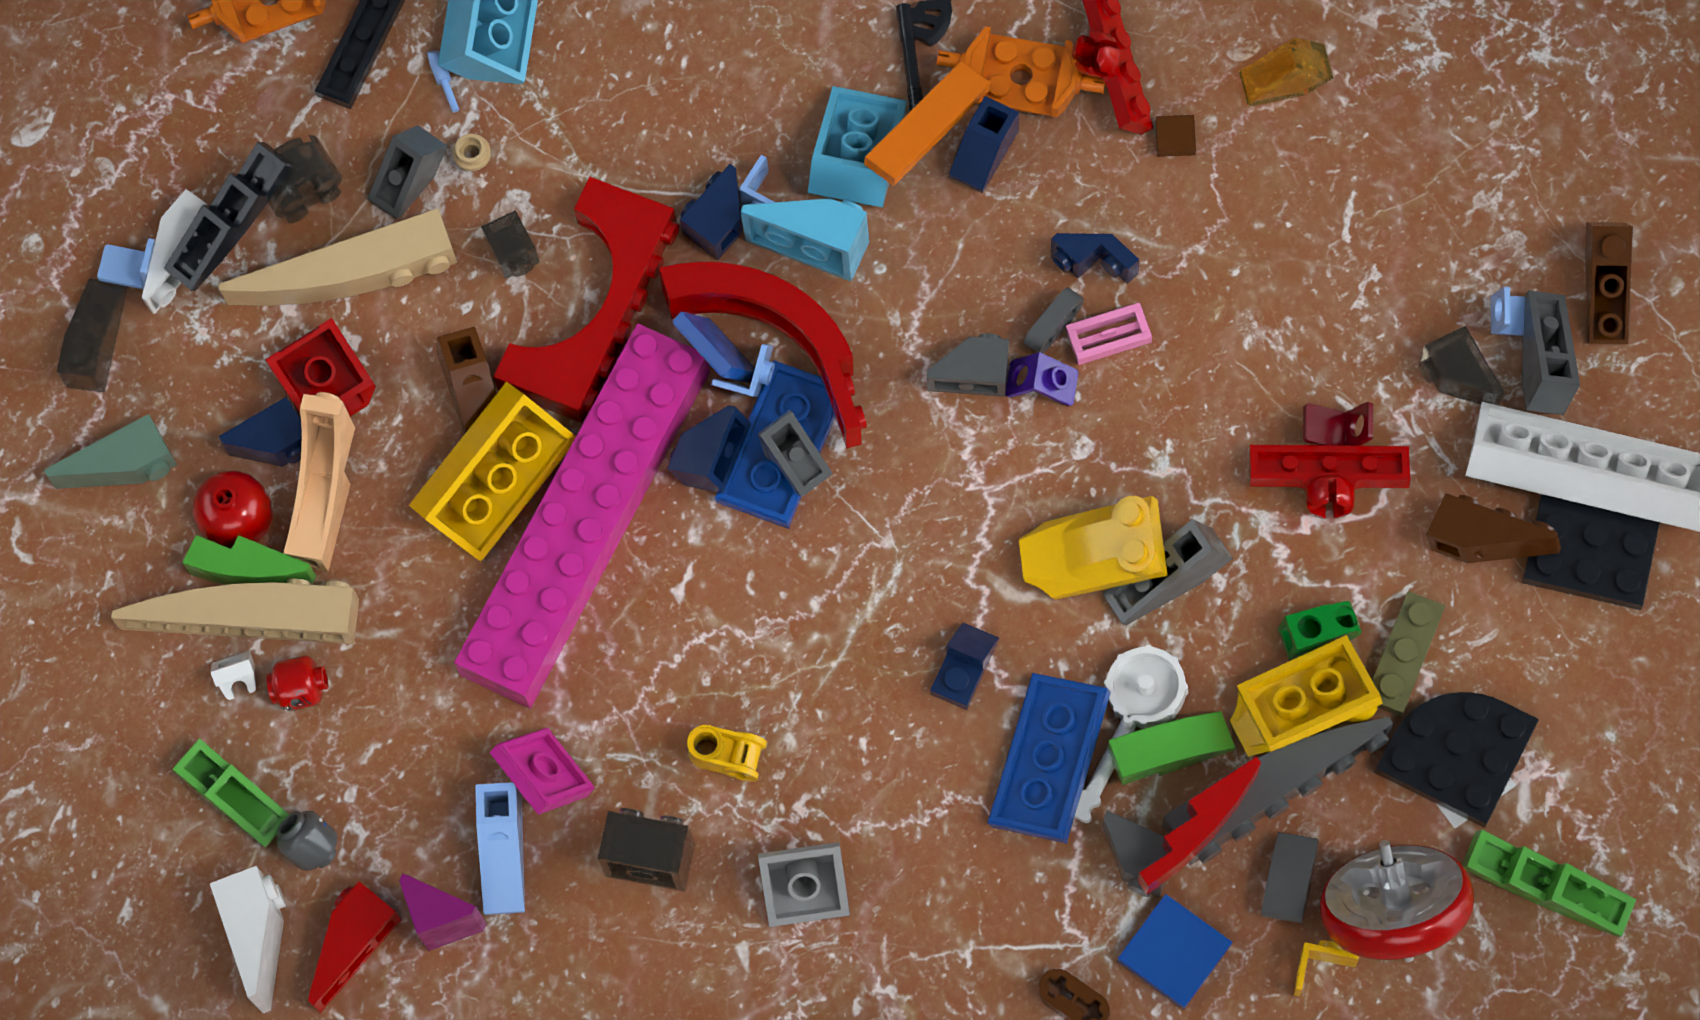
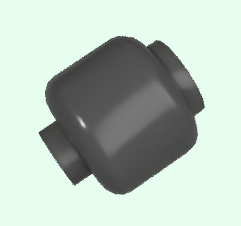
(307, 840)

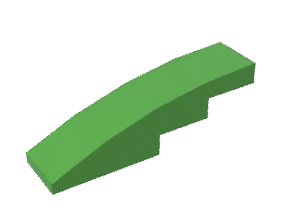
(1549, 883)

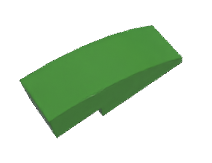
(243, 563)
(1169, 746)
(230, 792)

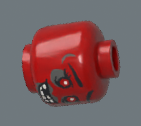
(297, 683)

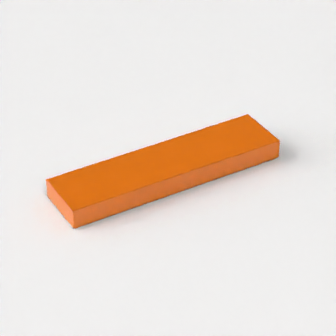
(927, 123)

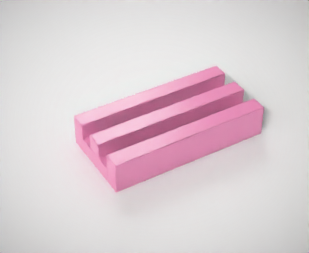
(1077, 345)

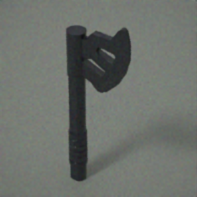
(908, 33)

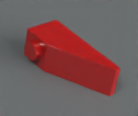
(352, 936)

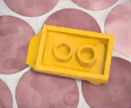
(1095, 549)
(1304, 698)

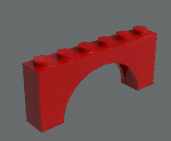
(570, 372)

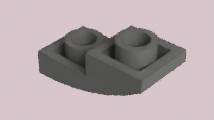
(1290, 877)

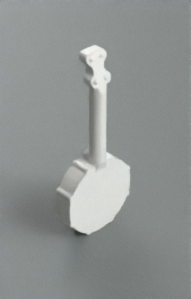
(1145, 692)

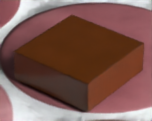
(1175, 135)

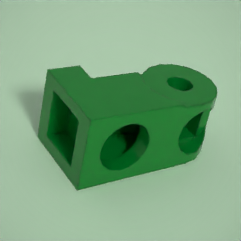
(1317, 627)

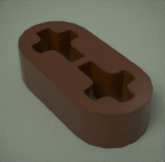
(1075, 988)

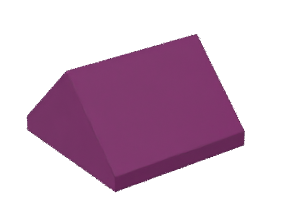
(438, 915)

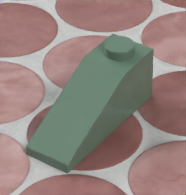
(121, 458)

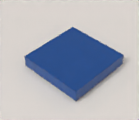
(714, 347)
(1174, 951)

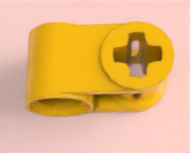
(729, 752)

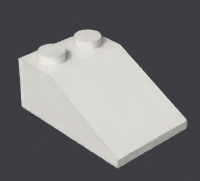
(254, 928)

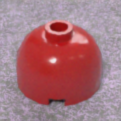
(232, 506)

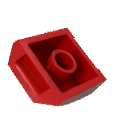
(322, 364)

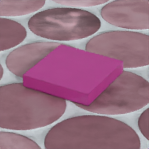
(542, 770)

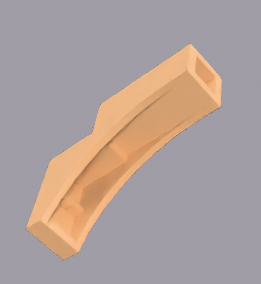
(321, 481)

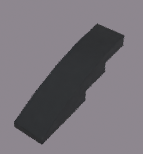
(228, 217)

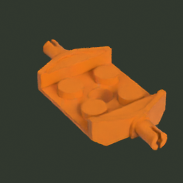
(252, 19)
(1050, 66)

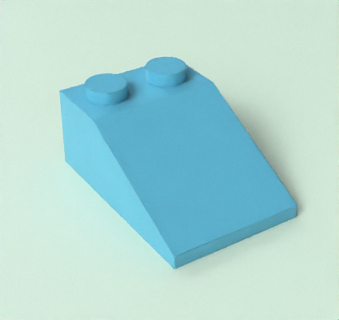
(849, 131)
(813, 232)

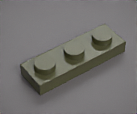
(1406, 651)

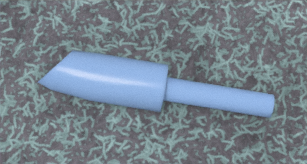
(442, 78)

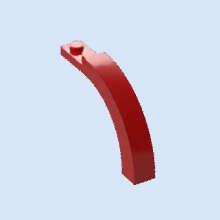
(771, 300)

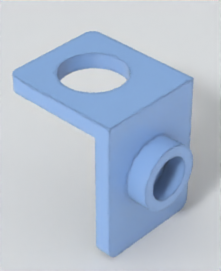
(753, 181)
(125, 265)
(1507, 313)
(762, 374)

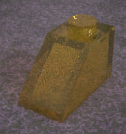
(1286, 72)

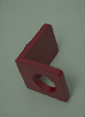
(1336, 427)

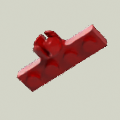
(1109, 57)
(1329, 471)

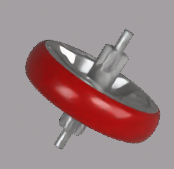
(1398, 920)

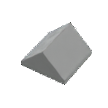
(804, 884)

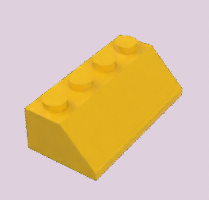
(493, 471)

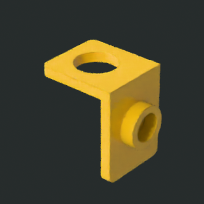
(1325, 951)

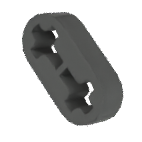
(1053, 321)

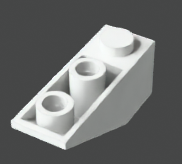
(160, 284)

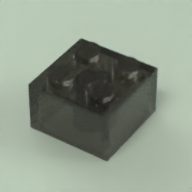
(646, 849)

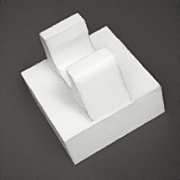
(233, 669)

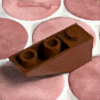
(1608, 281)
(466, 374)
(1481, 534)

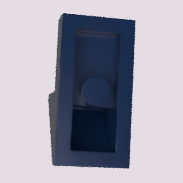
(964, 665)

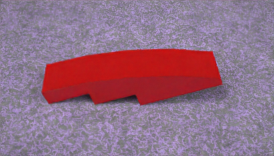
(1209, 814)

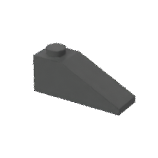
(1548, 354)
(1190, 558)

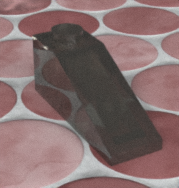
(92, 337)

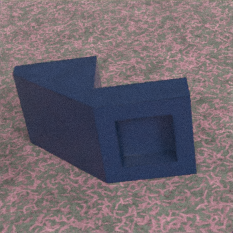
(1080, 251)

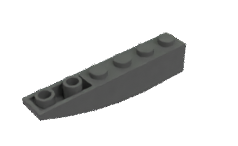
(1286, 774)

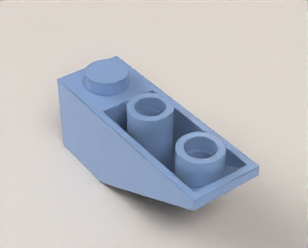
(500, 847)

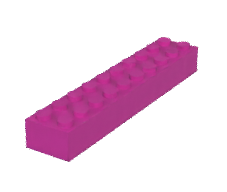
(582, 516)

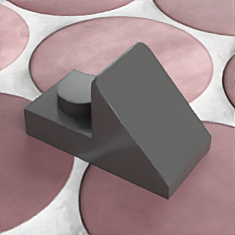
(794, 454)

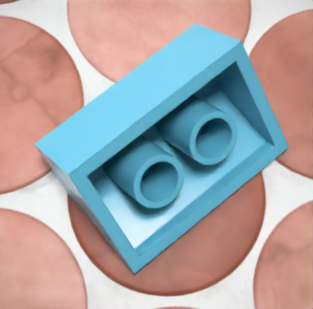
(488, 39)

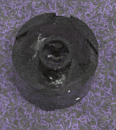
(307, 182)

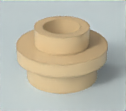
(467, 143)

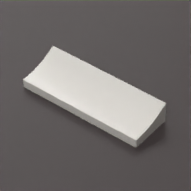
(1586, 466)

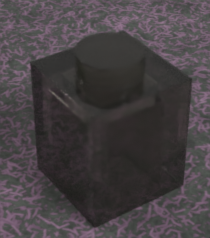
(510, 245)

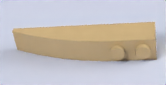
(350, 267)
(251, 611)

